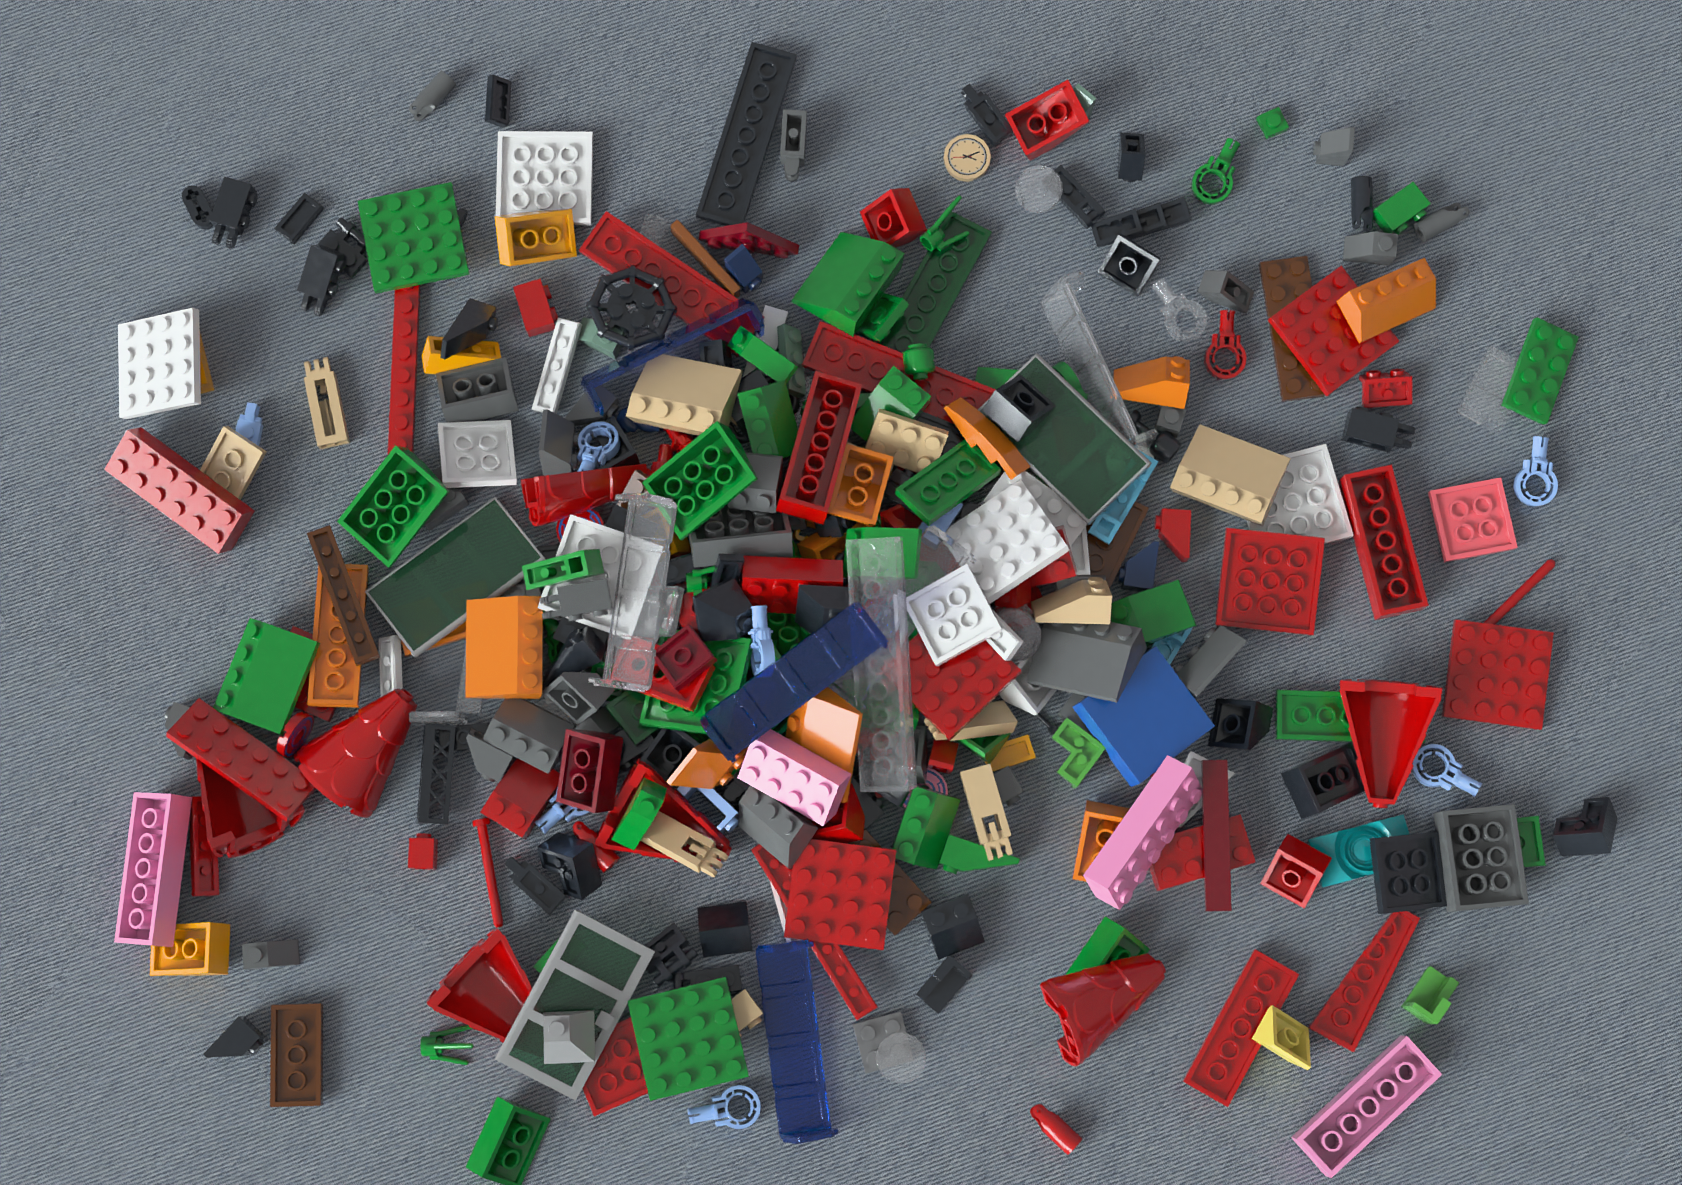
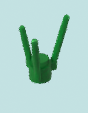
(934, 235)
(697, 580)
(434, 1046)

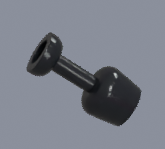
(1165, 443)

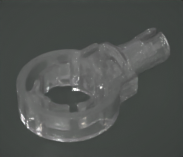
(1182, 303)

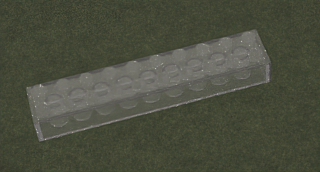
(884, 676)

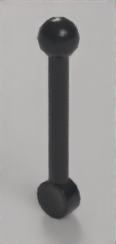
(1051, 728)

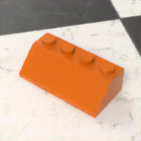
(1390, 300)

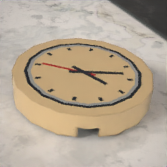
(967, 157)

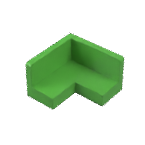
(1083, 749)
(1430, 996)

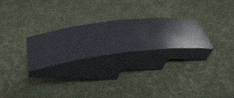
(1141, 222)

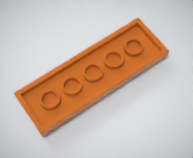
(333, 674)

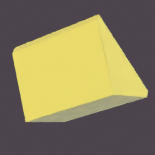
(1284, 1037)

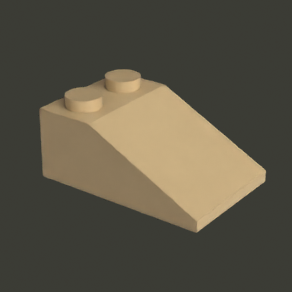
(1078, 603)

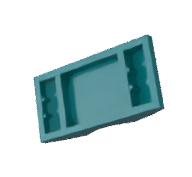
(1352, 850)

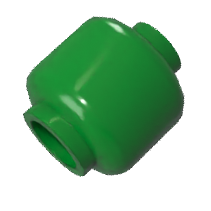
(919, 361)

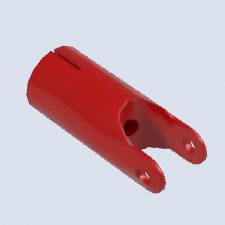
(605, 858)
(1056, 1128)

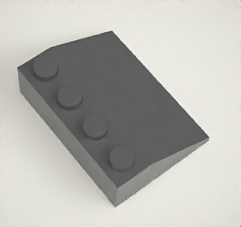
(741, 533)
(1087, 658)
(1481, 858)

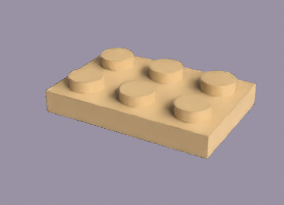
(907, 440)
(233, 461)

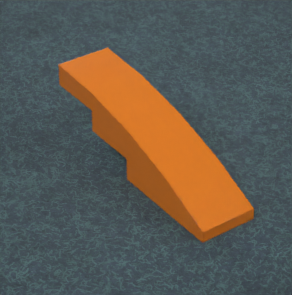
(982, 432)

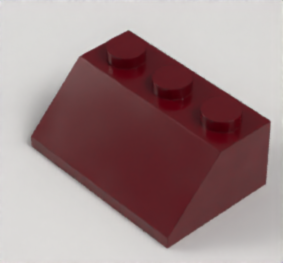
(589, 770)

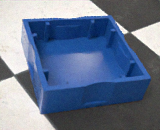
(1149, 720)

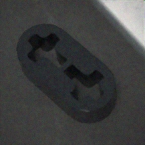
(194, 209)

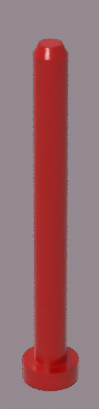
(1521, 592)
(481, 825)

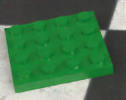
(413, 237)
(726, 679)
(688, 1038)

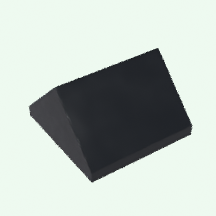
(1129, 265)
(724, 929)

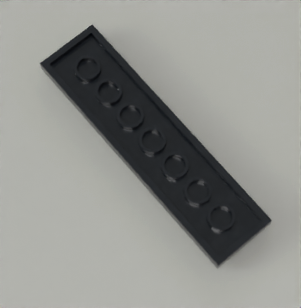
(746, 135)

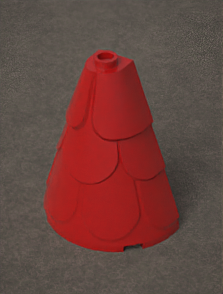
(572, 493)
(1387, 730)
(359, 753)
(673, 806)
(234, 819)
(484, 987)
(1099, 1001)

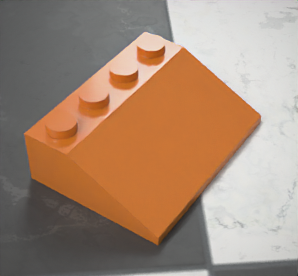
(504, 648)
(828, 729)

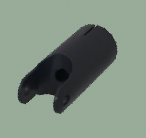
(1362, 202)

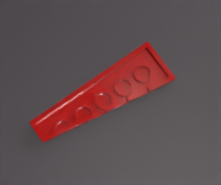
(1358, 994)

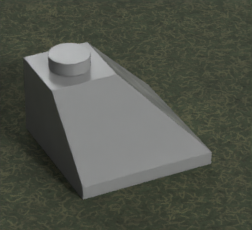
(569, 1037)

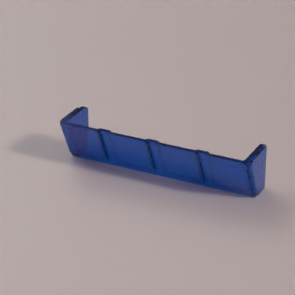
(672, 341)
(792, 680)
(793, 1041)

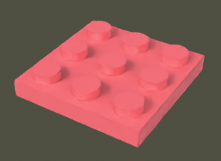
(1472, 519)

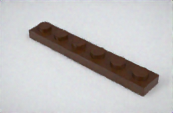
(343, 595)

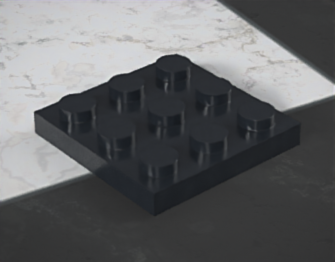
(1408, 872)

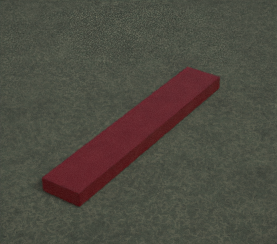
(1216, 835)

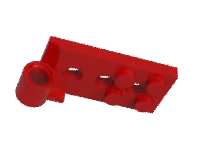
(687, 697)

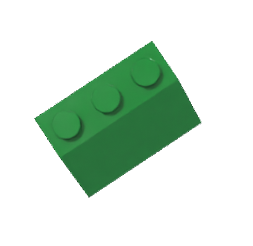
(769, 419)
(925, 827)
(1108, 944)
(507, 1142)

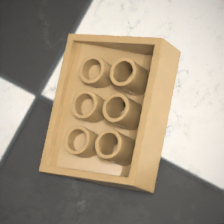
(684, 394)
(1230, 474)

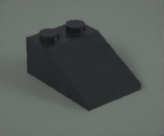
(1324, 781)

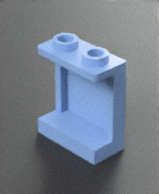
(731, 814)

